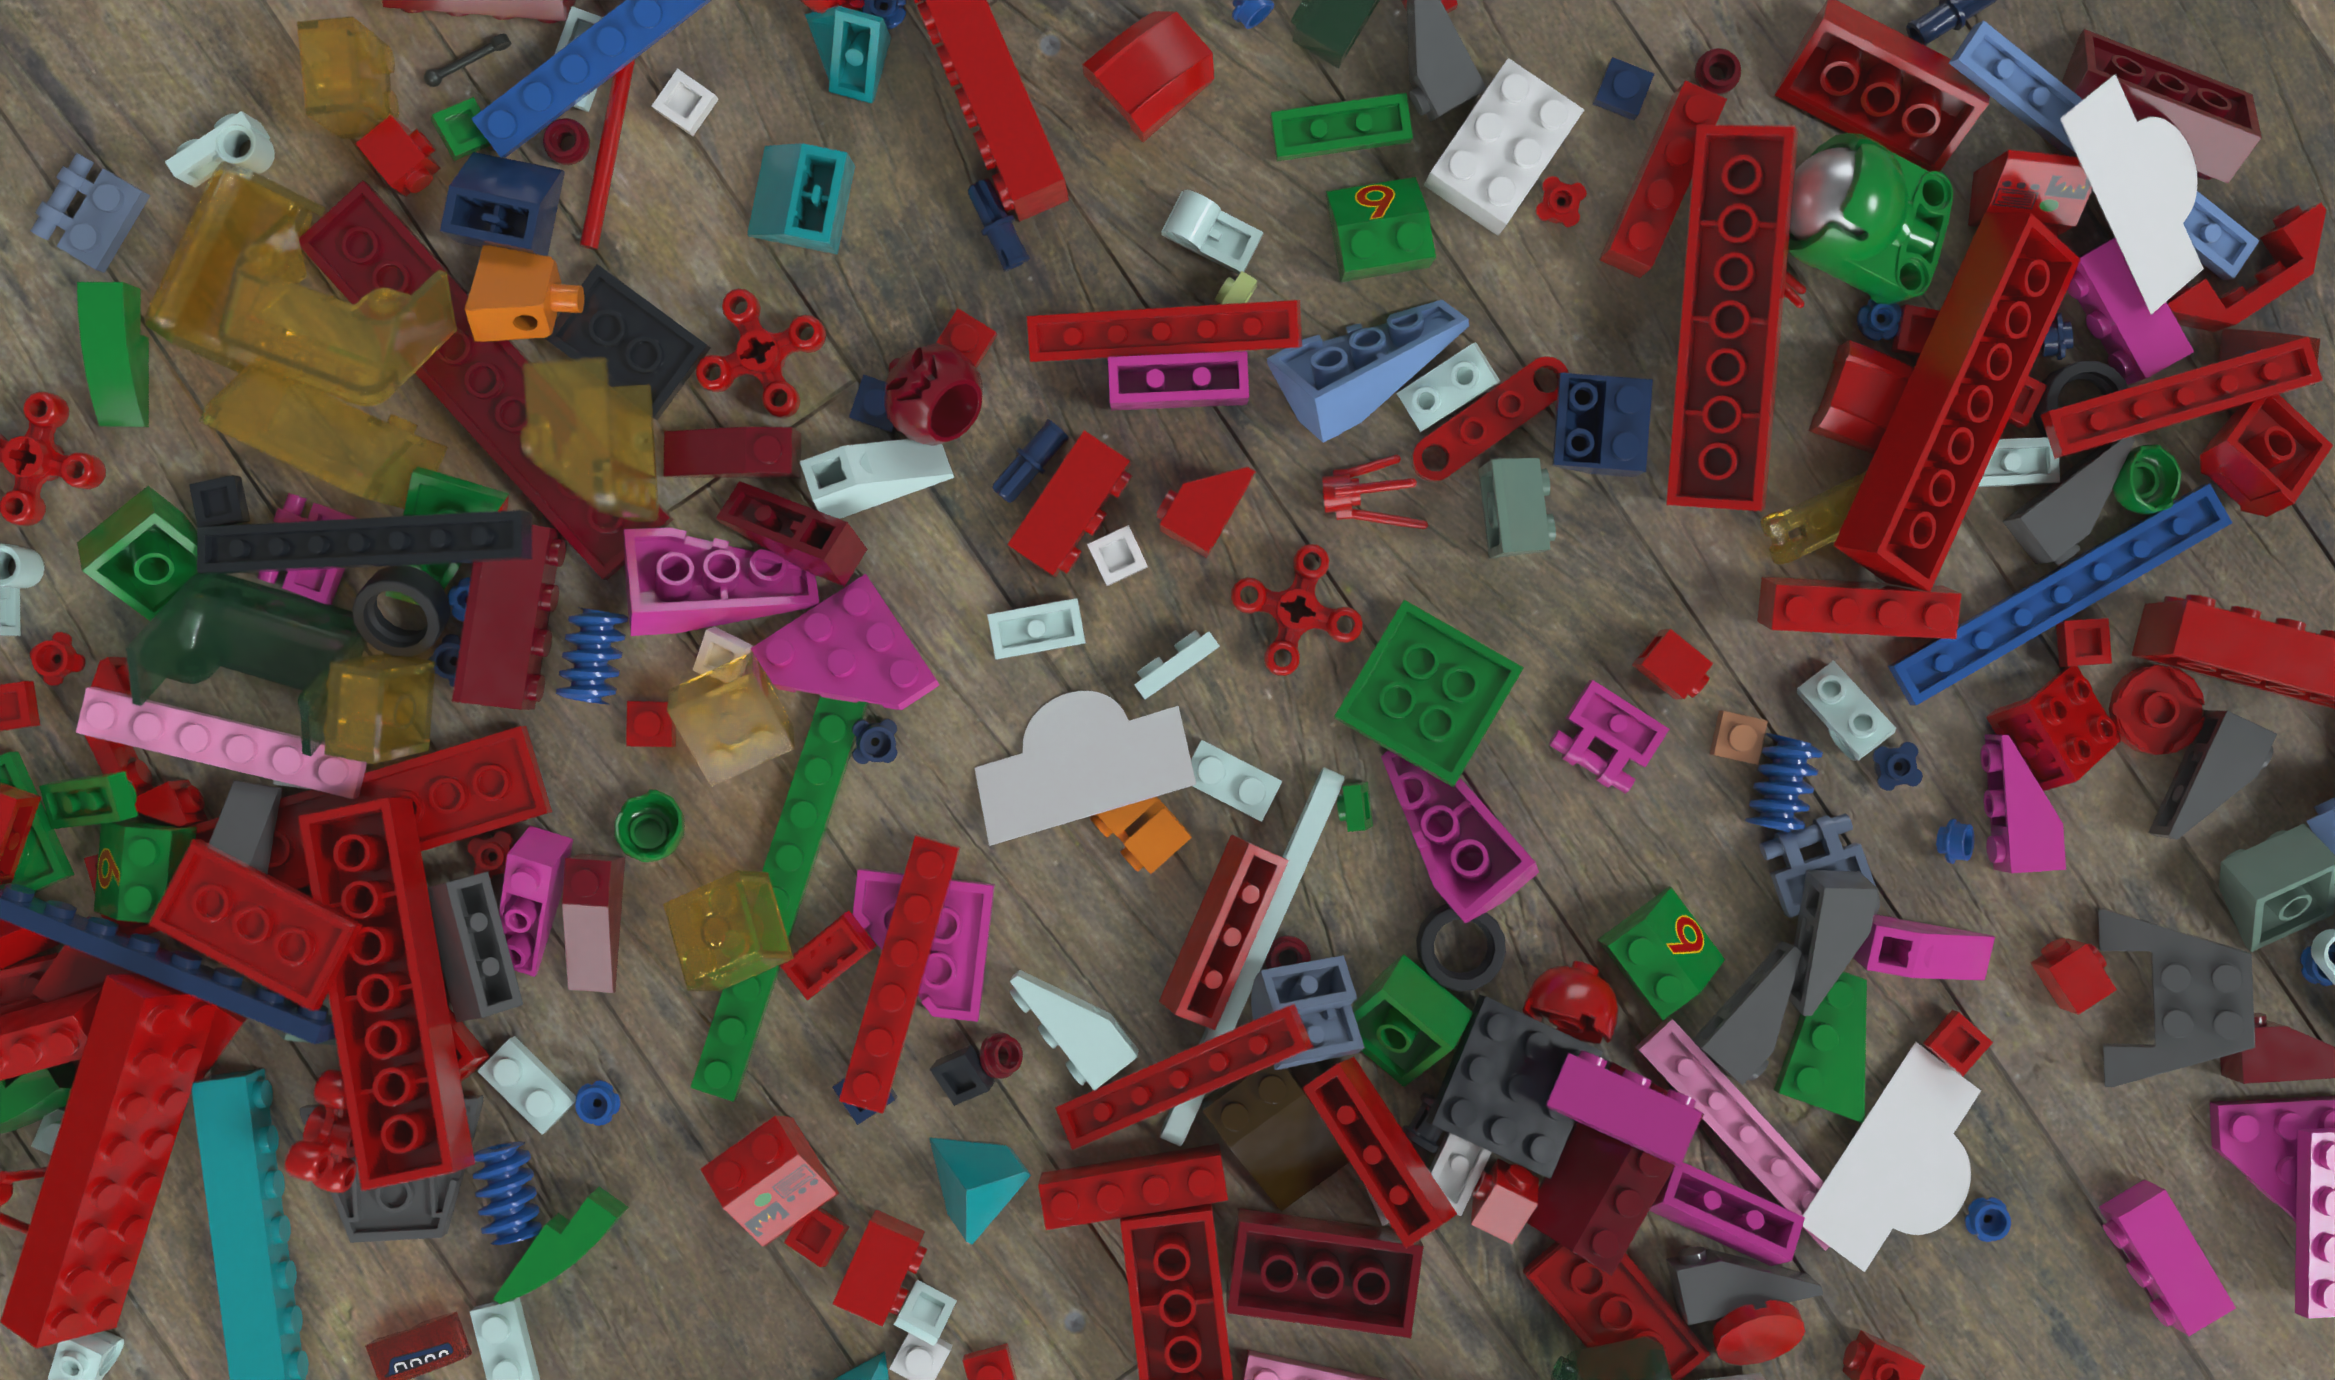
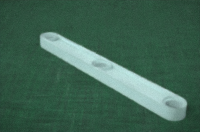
(1298, 853)

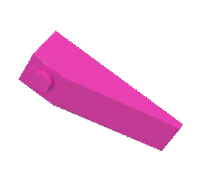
(697, 583)
(1461, 842)

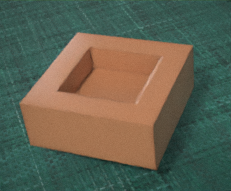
(1738, 737)

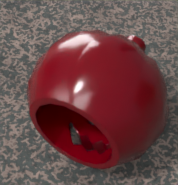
(933, 394)

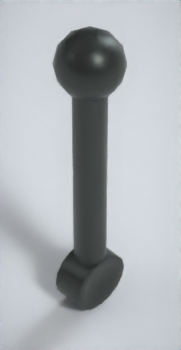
(498, 43)

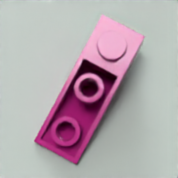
(2022, 820)
(532, 895)
(1924, 950)

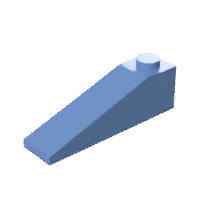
(1350, 376)

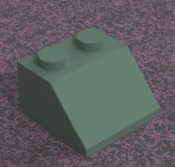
(1516, 507)
(2279, 886)

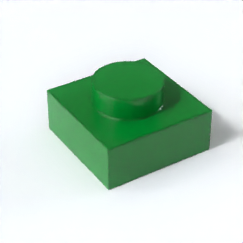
(458, 130)
(1355, 806)

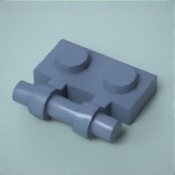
(100, 221)
(1791, 879)

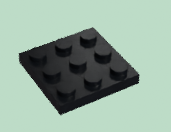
(1502, 1086)

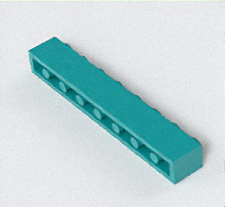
(249, 1226)

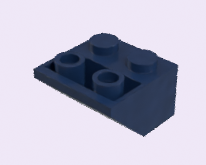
(503, 204)
(1602, 424)

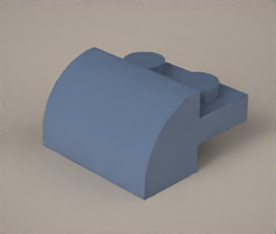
(1324, 1001)

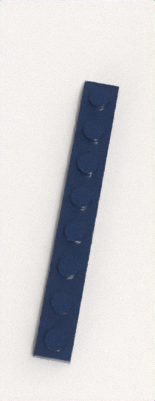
(176, 968)

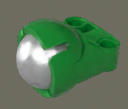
(1869, 217)

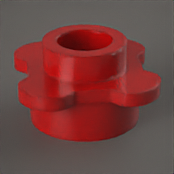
(1551, 211)
(44, 658)
(481, 850)

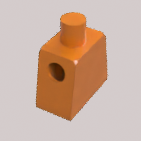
(518, 296)

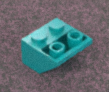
(802, 196)

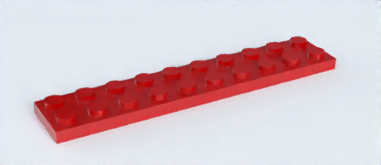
(452, 794)

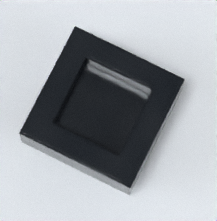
(219, 501)
(961, 1075)

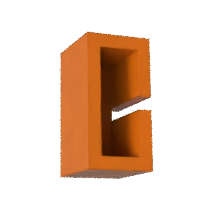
(1146, 830)

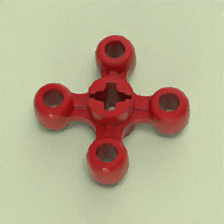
(779, 347)
(50, 460)
(1303, 588)
(327, 1139)

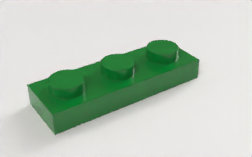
(1341, 127)
(89, 800)

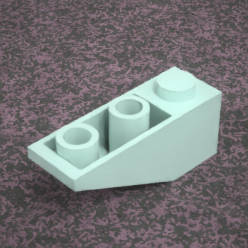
(872, 474)
(1083, 1031)

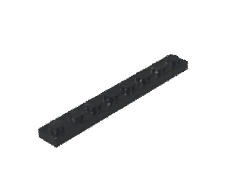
(365, 542)

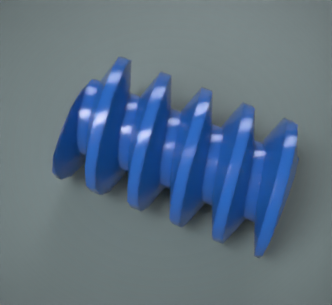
(592, 656)
(1784, 783)
(507, 1193)

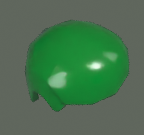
(2148, 480)
(649, 826)

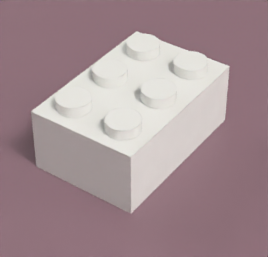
(1503, 147)

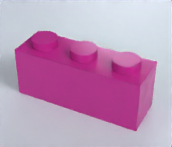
(2118, 316)
(1178, 380)
(1625, 1107)
(1729, 1215)
(2165, 1258)

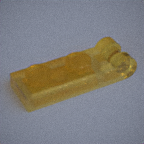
(1816, 518)

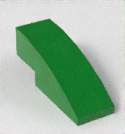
(114, 352)
(34, 1095)
(562, 1244)

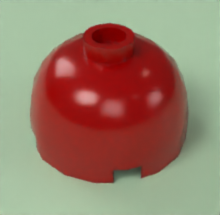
(1574, 1002)

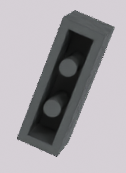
(473, 948)

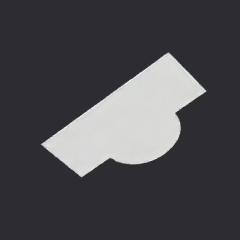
(2143, 186)
(1081, 762)
(1901, 1164)

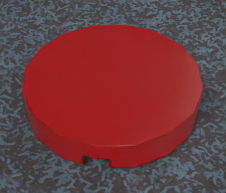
(2157, 709)
(1758, 1335)

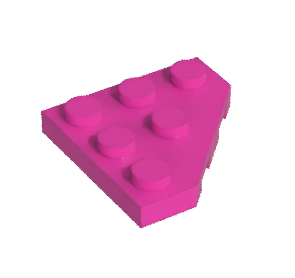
(848, 652)
(959, 951)
(2263, 1140)

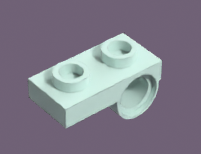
(200, 157)
(1208, 231)
(1448, 387)
(27, 574)
(1847, 712)
(86, 1357)

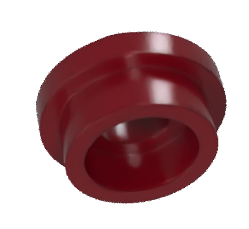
(1726, 62)
(557, 132)
(1287, 943)
(1009, 1054)

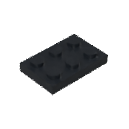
(632, 336)

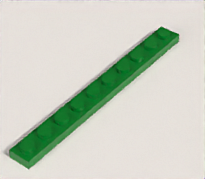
(789, 869)

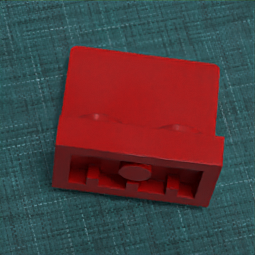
(2058, 729)

